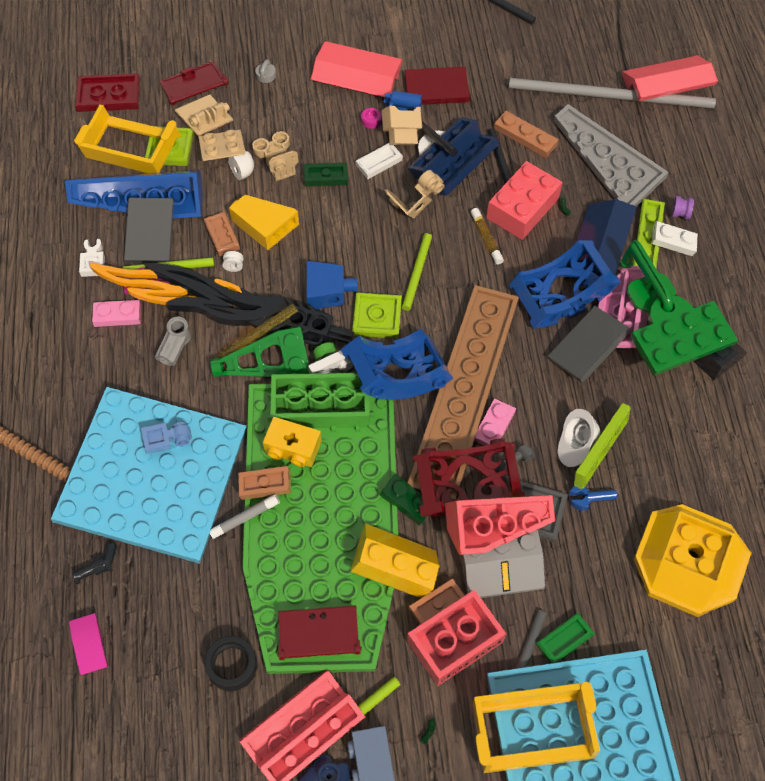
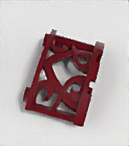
(435, 505)

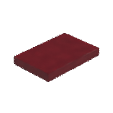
(438, 84)
(112, 91)

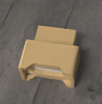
(402, 125)

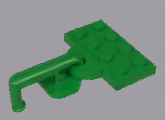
(675, 335)

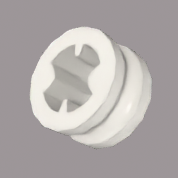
(232, 261)

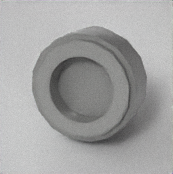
(265, 72)

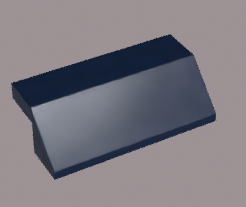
(471, 148)
(608, 227)

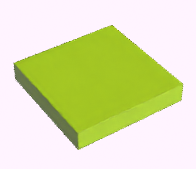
(180, 151)
(377, 315)

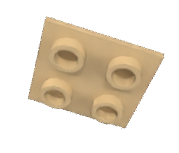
(204, 114)
(221, 145)

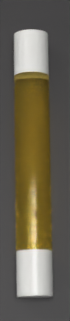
(487, 236)

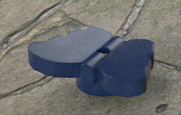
(325, 767)

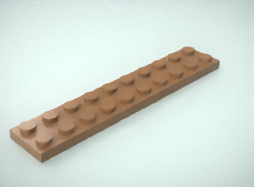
(473, 369)

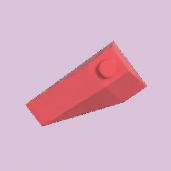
(488, 523)

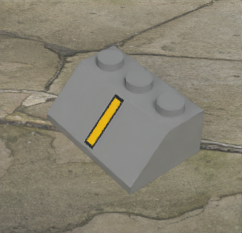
(506, 569)

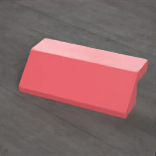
(356, 69)
(670, 77)
(301, 728)

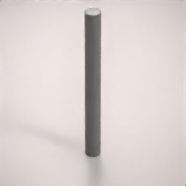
(531, 639)

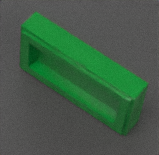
(565, 639)

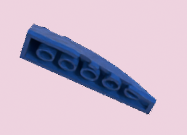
(115, 191)

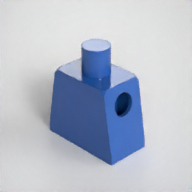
(327, 285)

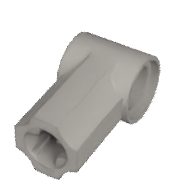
(173, 342)

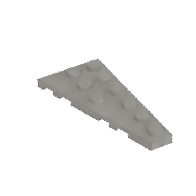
(618, 166)

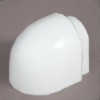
(241, 165)

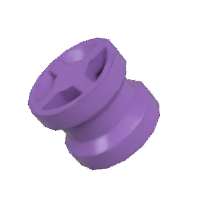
(682, 207)

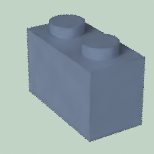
(371, 754)

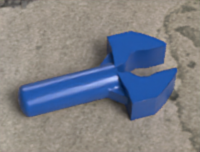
(590, 496)

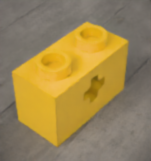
(292, 442)

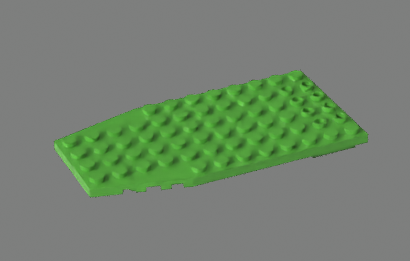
(307, 543)

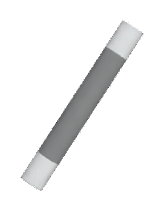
(244, 516)

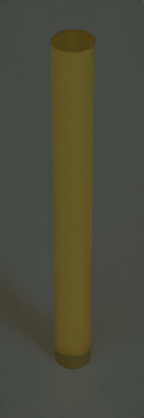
(261, 330)

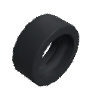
(221, 645)

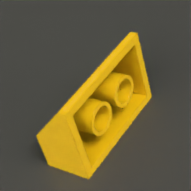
(395, 561)

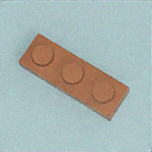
(526, 134)

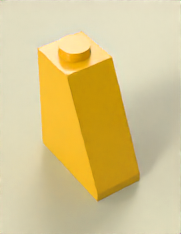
(263, 219)

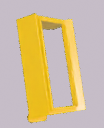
(91, 135)
(586, 705)

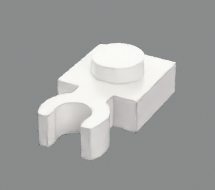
(93, 255)

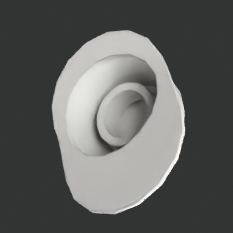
(577, 437)

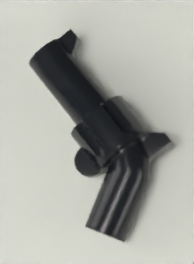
(97, 566)

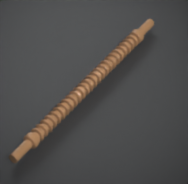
(35, 455)

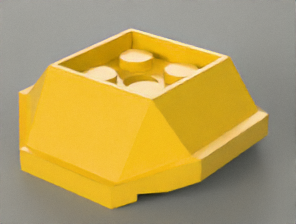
(687, 581)

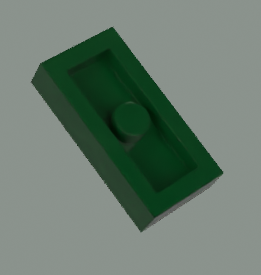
(326, 174)
(404, 497)

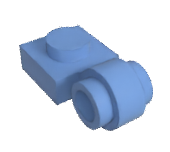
(158, 438)

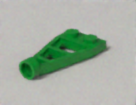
(292, 348)

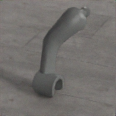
(523, 452)

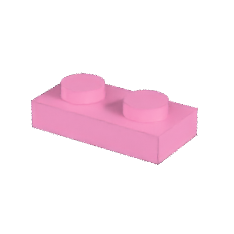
(116, 313)
(495, 422)

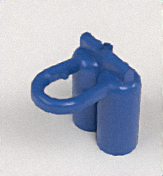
(403, 100)

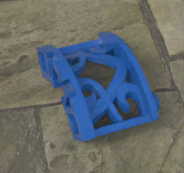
(548, 313)
(408, 352)

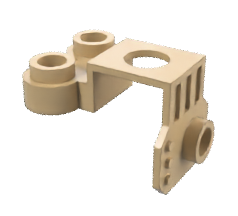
(279, 162)
(427, 184)

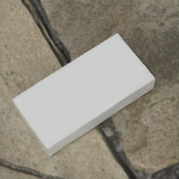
(379, 160)

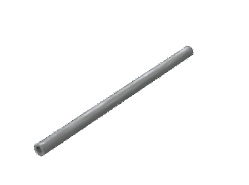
(605, 92)

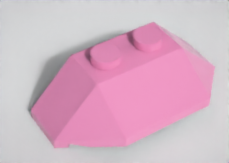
(621, 307)

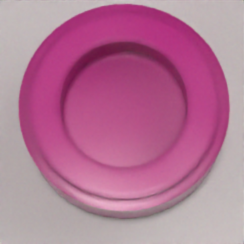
(371, 118)

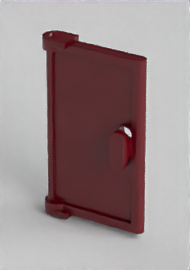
(195, 82)
(320, 634)

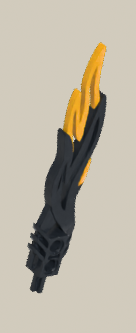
(212, 298)

